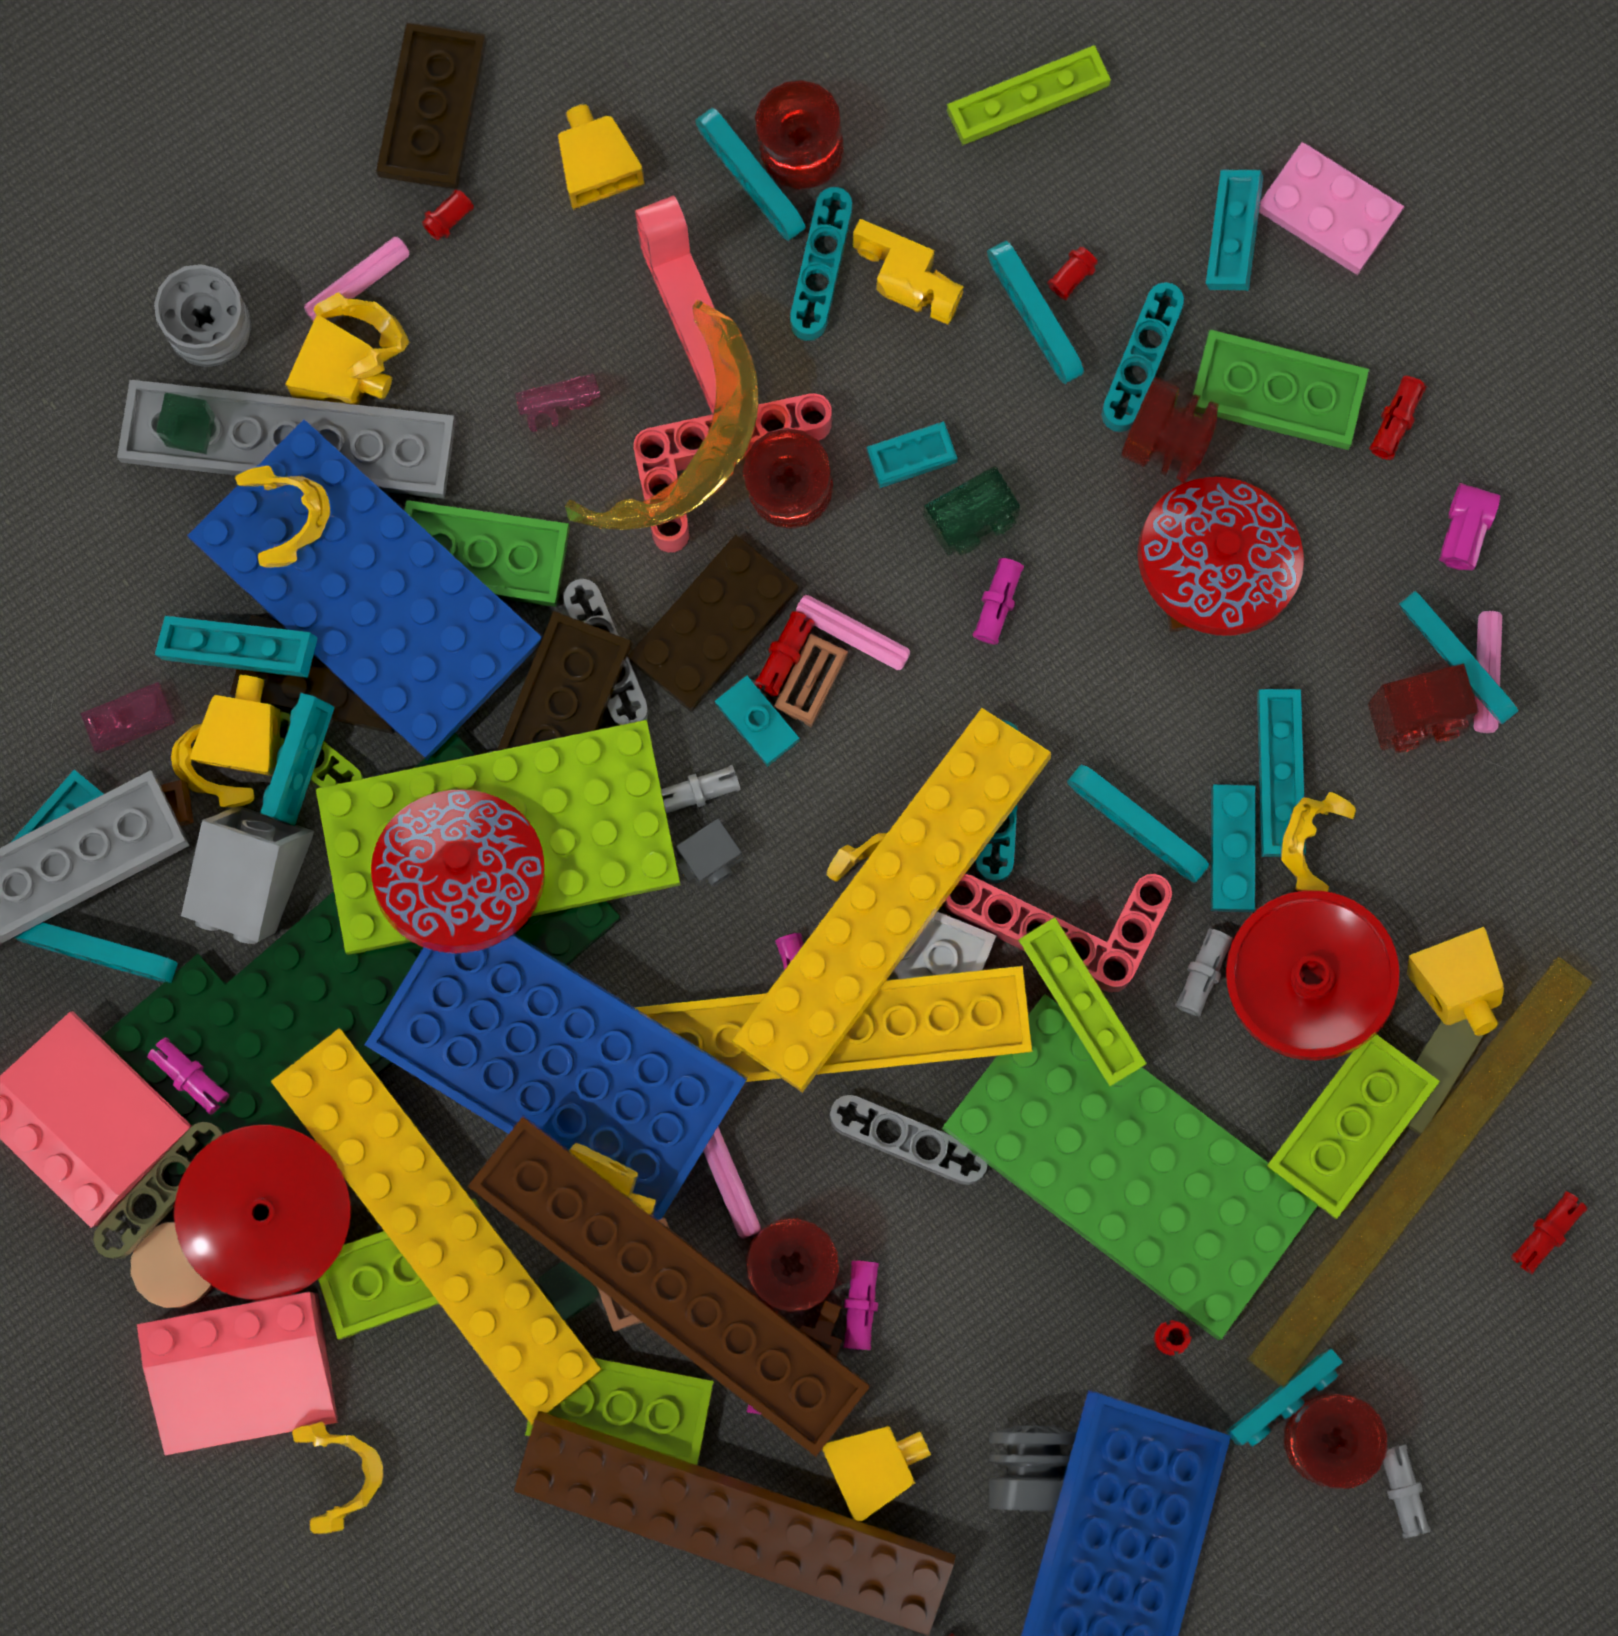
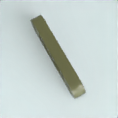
(154, 1185)

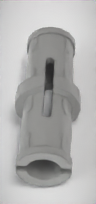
(700, 789)
(1204, 972)
(1405, 1492)

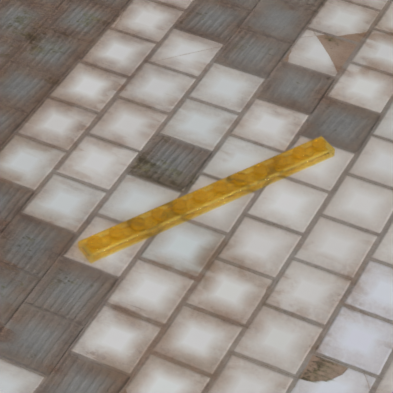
(1419, 1172)

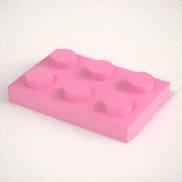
(1330, 208)

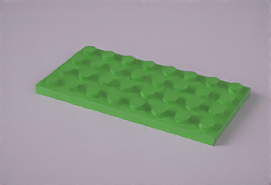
(1133, 1171)

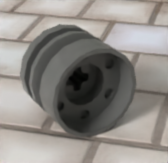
(1033, 1468)

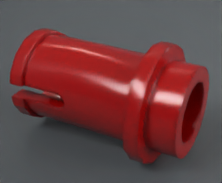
(447, 215)
(1073, 272)

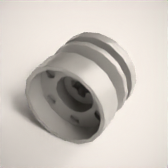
(198, 294)

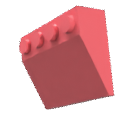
(84, 1119)
(238, 1372)

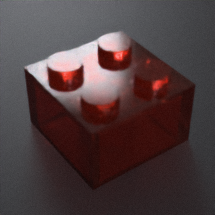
(1423, 708)

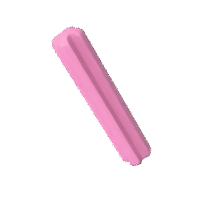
(364, 273)
(854, 632)
(1489, 656)
(731, 1186)

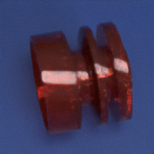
(794, 115)
(1170, 430)
(766, 471)
(799, 1289)
(1360, 1435)

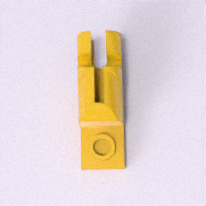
(906, 272)

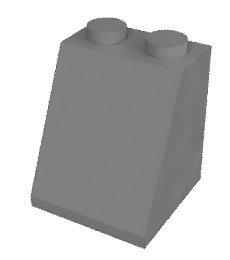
(244, 873)

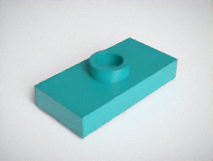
(911, 454)
(757, 721)

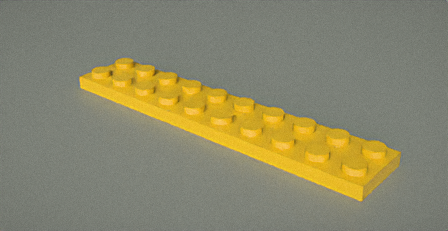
(891, 900)
(901, 1026)
(436, 1226)

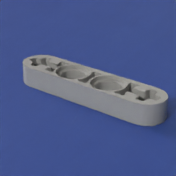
(597, 604)
(905, 1146)

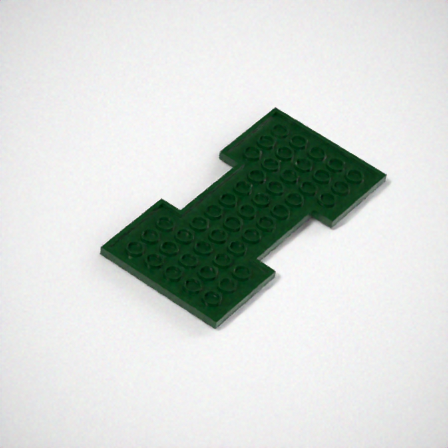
(290, 1004)

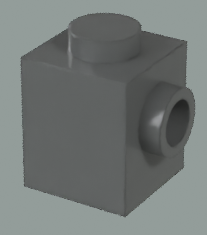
(708, 855)

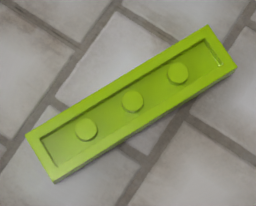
(1028, 95)
(1082, 1001)

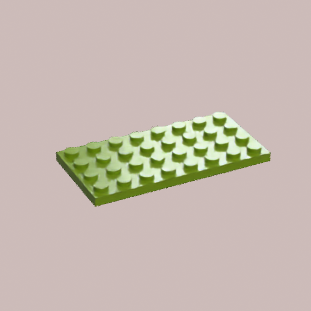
(585, 795)

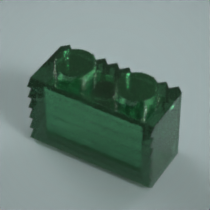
(972, 512)

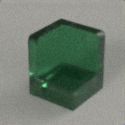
(185, 423)
(568, 1290)

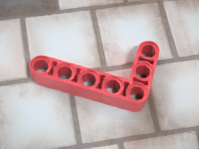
(668, 256)
(677, 457)
(1098, 951)

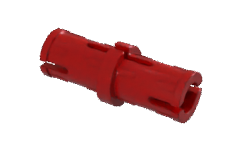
(1397, 417)
(784, 653)
(1549, 1232)
(1181, 1342)

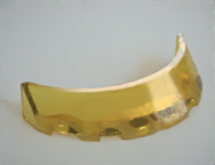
(722, 448)

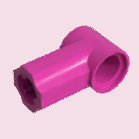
(1470, 516)

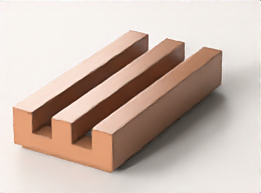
(796, 711)

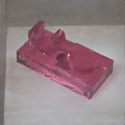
(572, 392)
(127, 718)

